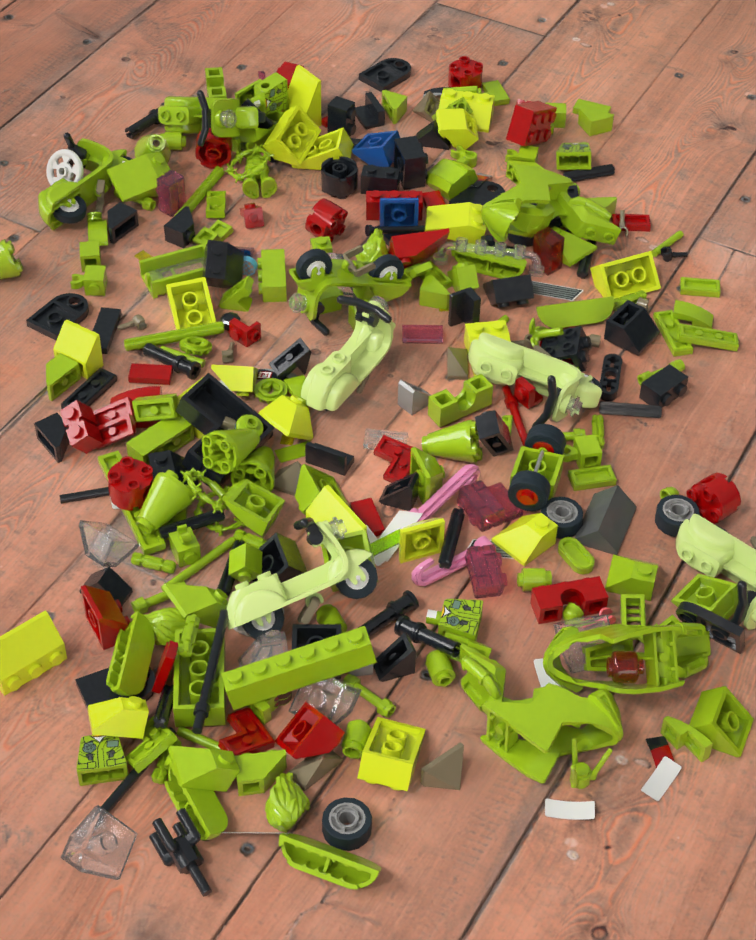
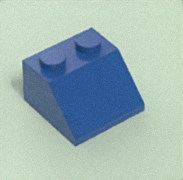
(377, 148)
(399, 211)

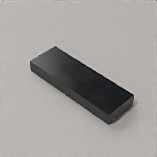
(106, 326)
(92, 388)

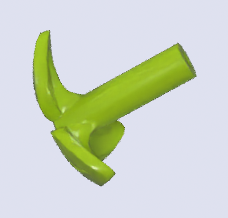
(542, 332)

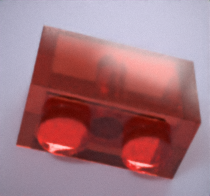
(549, 248)

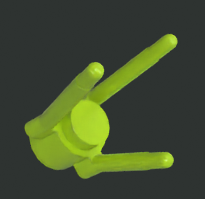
(581, 772)

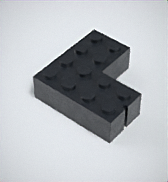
(206, 409)

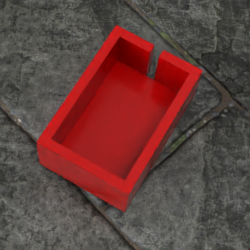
(531, 123)

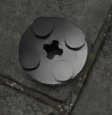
(339, 177)

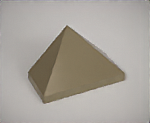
(427, 106)
(457, 363)
(287, 478)
(314, 768)
(445, 770)

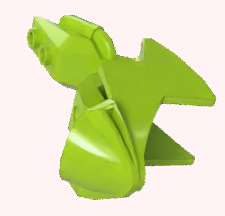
(514, 215)
(668, 655)
(537, 719)

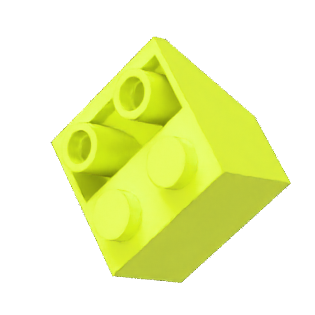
(457, 127)
(81, 346)

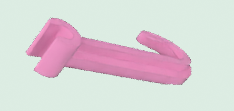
(465, 476)
(435, 573)

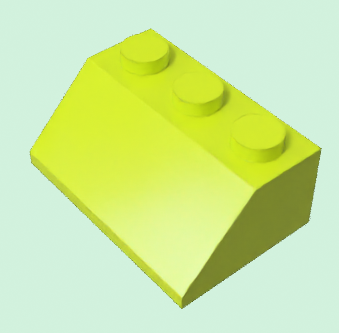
(481, 105)
(292, 137)
(626, 276)
(329, 505)
(29, 652)

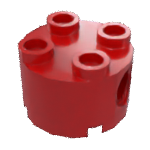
(465, 73)
(215, 151)
(326, 220)
(129, 483)
(715, 497)

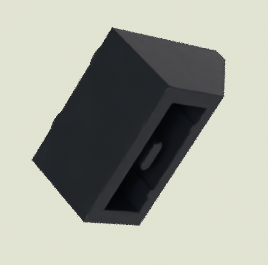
(631, 328)

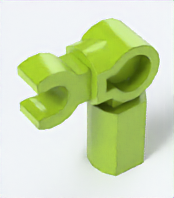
(464, 156)

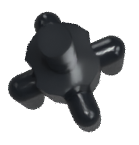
(182, 849)

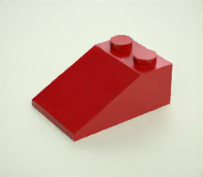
(418, 246)

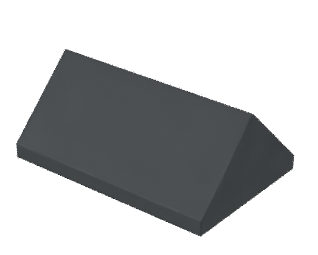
(606, 520)

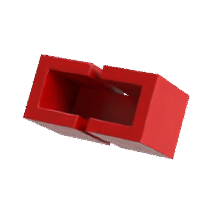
(81, 426)

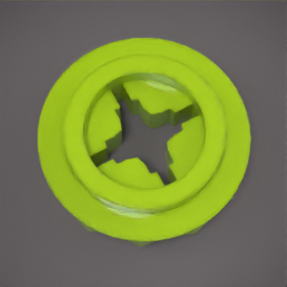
(195, 345)
(264, 386)

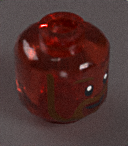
(624, 666)

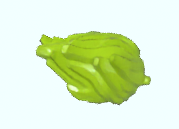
(374, 247)
(165, 623)
(285, 803)

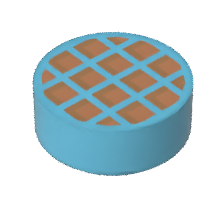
(249, 266)

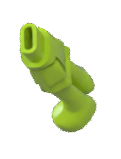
(250, 186)

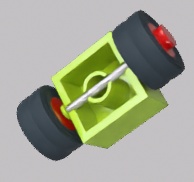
(537, 468)

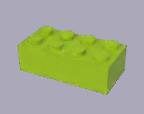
(189, 679)

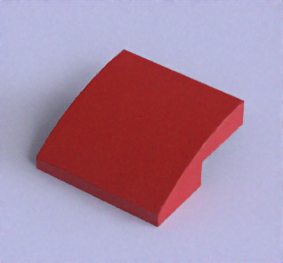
(115, 421)

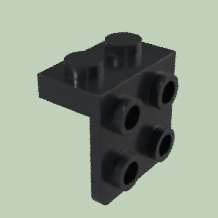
(571, 344)

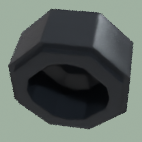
(227, 317)

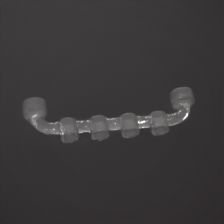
(500, 250)

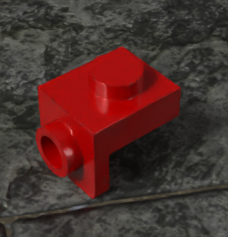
(252, 215)
(244, 334)
(526, 393)

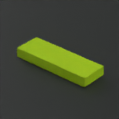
(668, 329)
(707, 337)

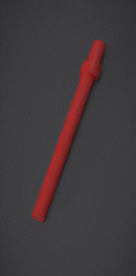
(512, 404)

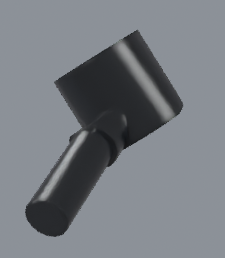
(667, 254)

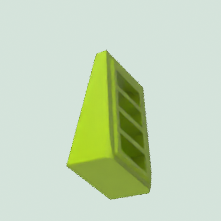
(633, 600)

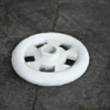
(69, 170)

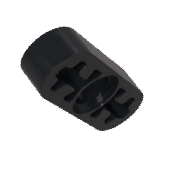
(613, 383)

